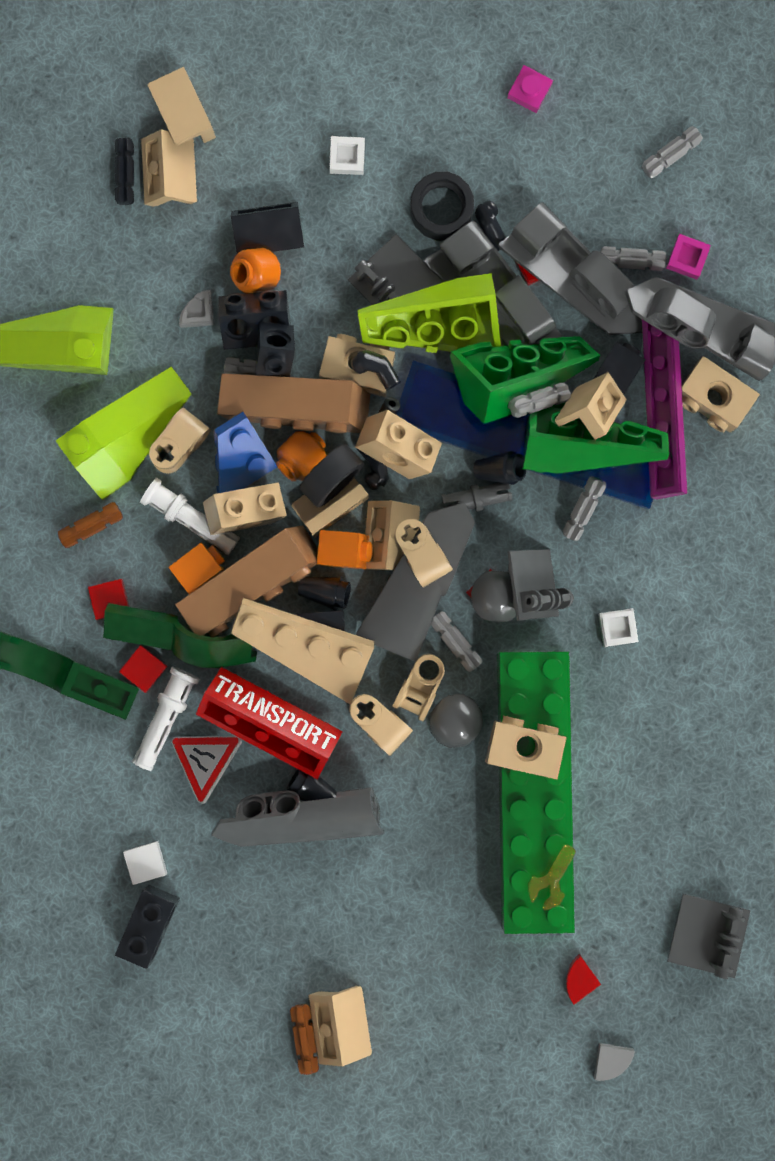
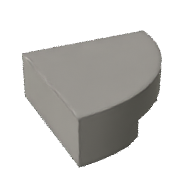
(198, 311)
(612, 1061)

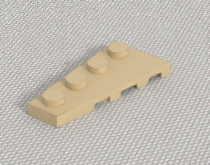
(307, 647)

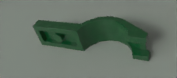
(166, 632)
(66, 675)

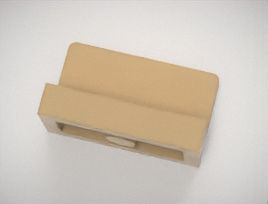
(181, 107)
(168, 169)
(595, 404)
(323, 517)
(381, 527)
(340, 1026)

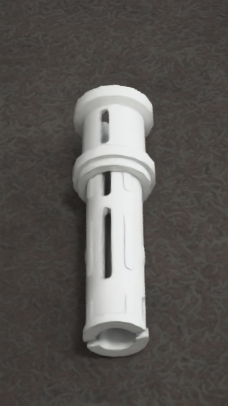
(176, 508)
(170, 705)

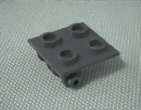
(392, 273)
(535, 586)
(708, 936)

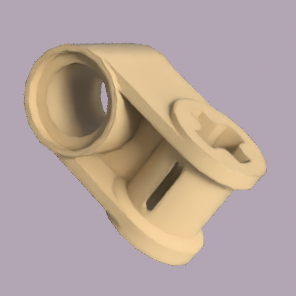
(182, 437)
(424, 557)
(419, 688)
(383, 727)

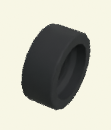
(441, 180)
(331, 475)

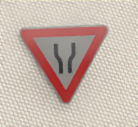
(205, 760)

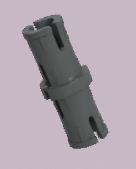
(478, 497)

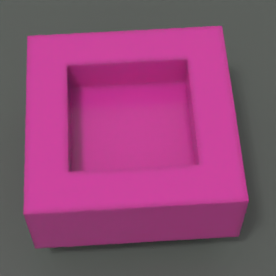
(530, 89)
(688, 256)

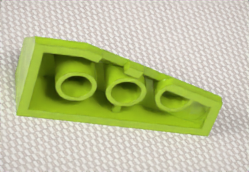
(436, 317)
(59, 340)
(119, 436)

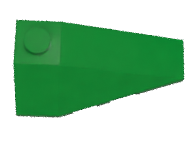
(495, 375)
(574, 448)

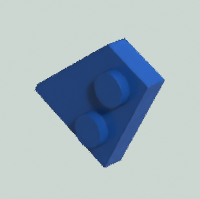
(240, 455)

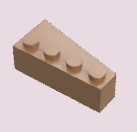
(295, 402)
(254, 577)

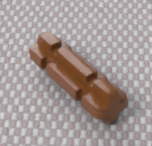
(90, 525)
(304, 1039)

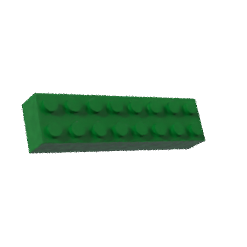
(535, 808)

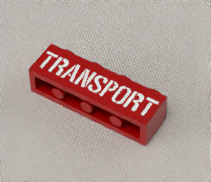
(268, 722)

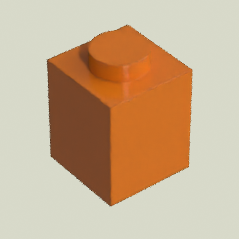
(344, 549)
(197, 567)

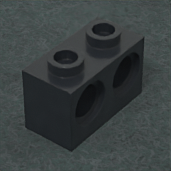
(242, 313)
(147, 926)

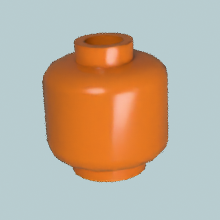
(255, 270)
(300, 454)

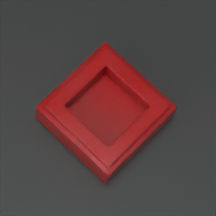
(109, 592)
(143, 669)

